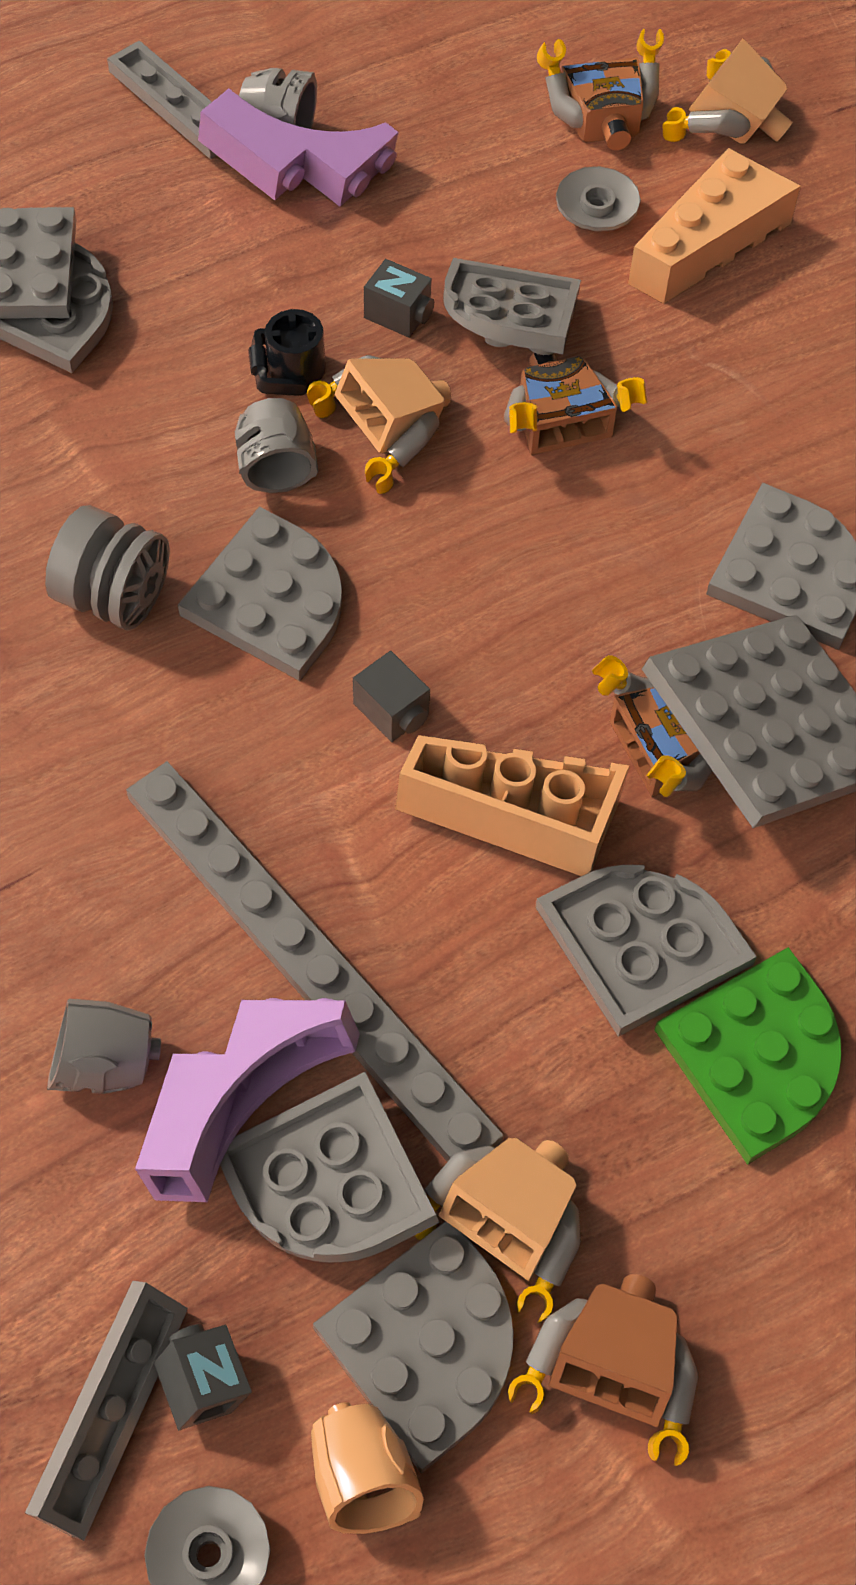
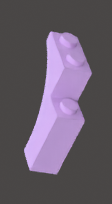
(282, 154)
(214, 1094)

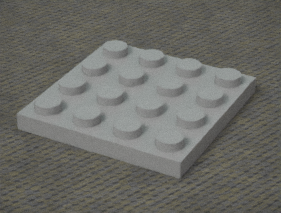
(765, 716)

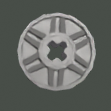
(107, 567)

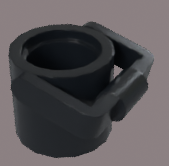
(293, 353)

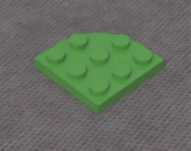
(759, 1052)

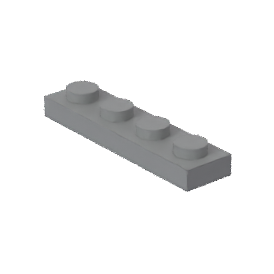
(161, 90)
(106, 1412)

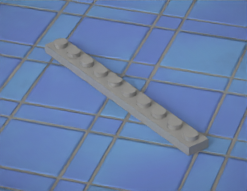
(312, 963)

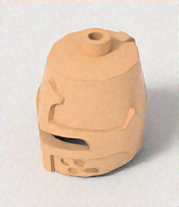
(358, 1455)

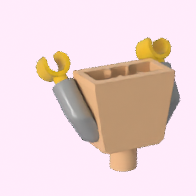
(735, 100)
(391, 406)
(514, 1208)

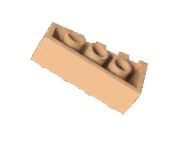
(711, 222)
(513, 800)

